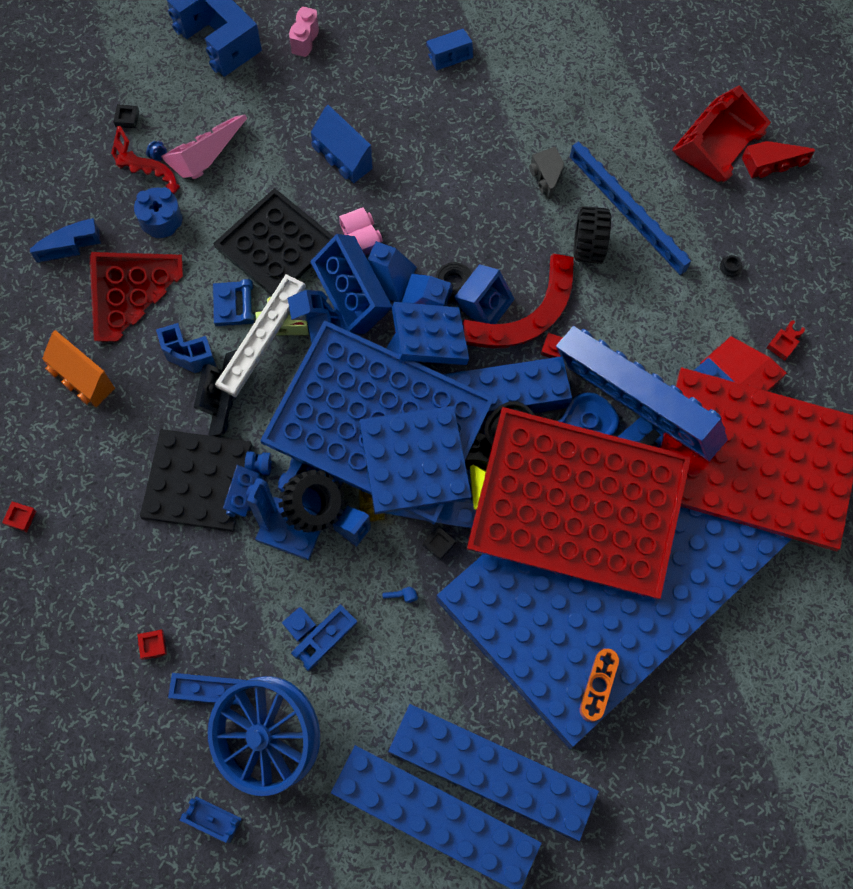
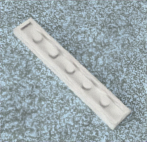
(259, 337)

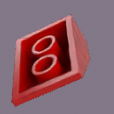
(747, 365)

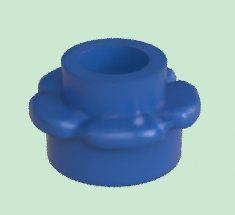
(156, 150)

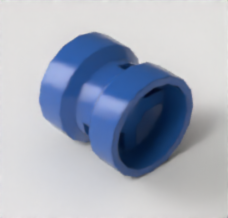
(259, 462)

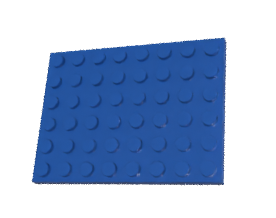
(357, 380)

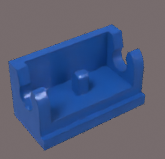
(450, 49)
(211, 819)

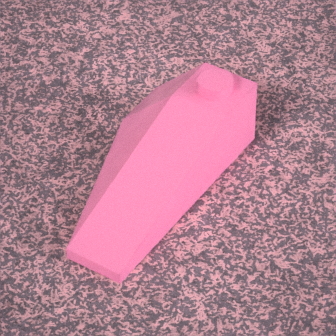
(194, 157)

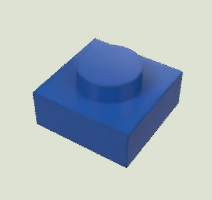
(299, 624)

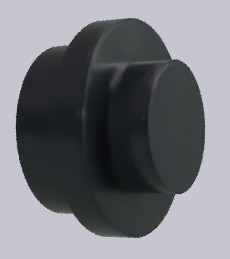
(731, 265)

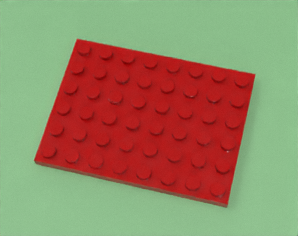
(779, 469)
(579, 503)

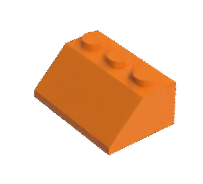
(76, 370)

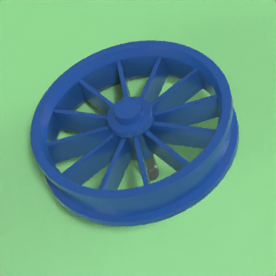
(263, 735)

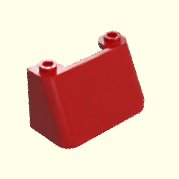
(722, 134)

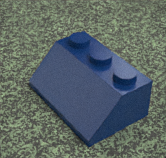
(341, 145)

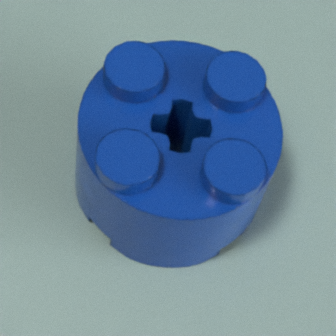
(158, 212)

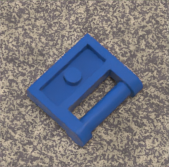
(226, 303)

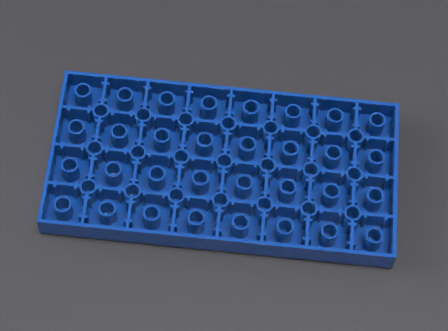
(551, 626)

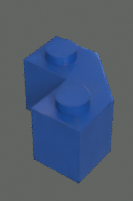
(314, 309)
(188, 354)

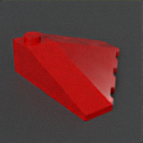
(126, 286)

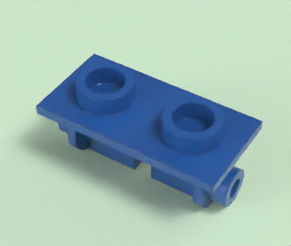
(236, 498)

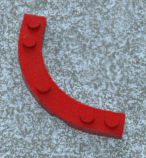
(536, 323)

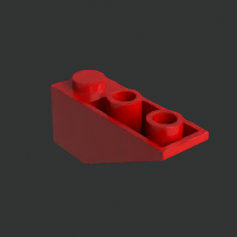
(771, 157)

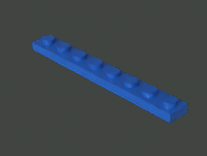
(629, 208)

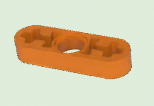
(587, 701)

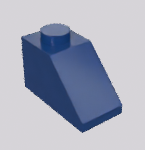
(353, 525)

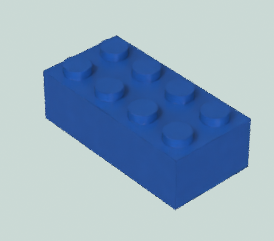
(351, 283)

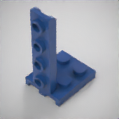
(273, 528)

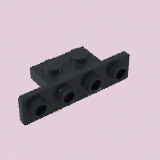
(212, 399)

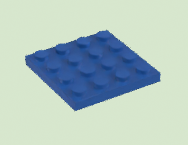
(414, 459)

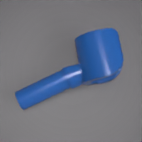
(408, 593)

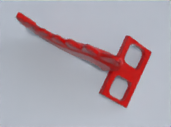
(137, 163)

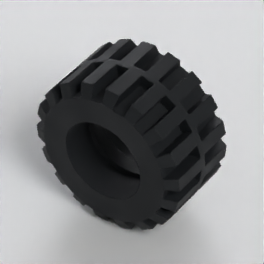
(592, 234)
(329, 496)

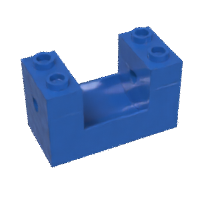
(234, 36)

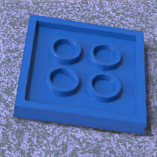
(429, 333)

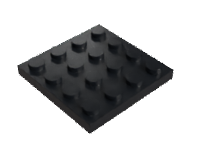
(273, 241)
(192, 479)

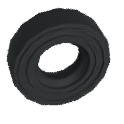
(454, 268)

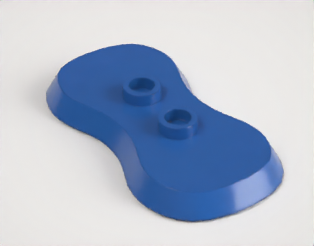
(591, 413)

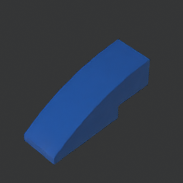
(66, 241)

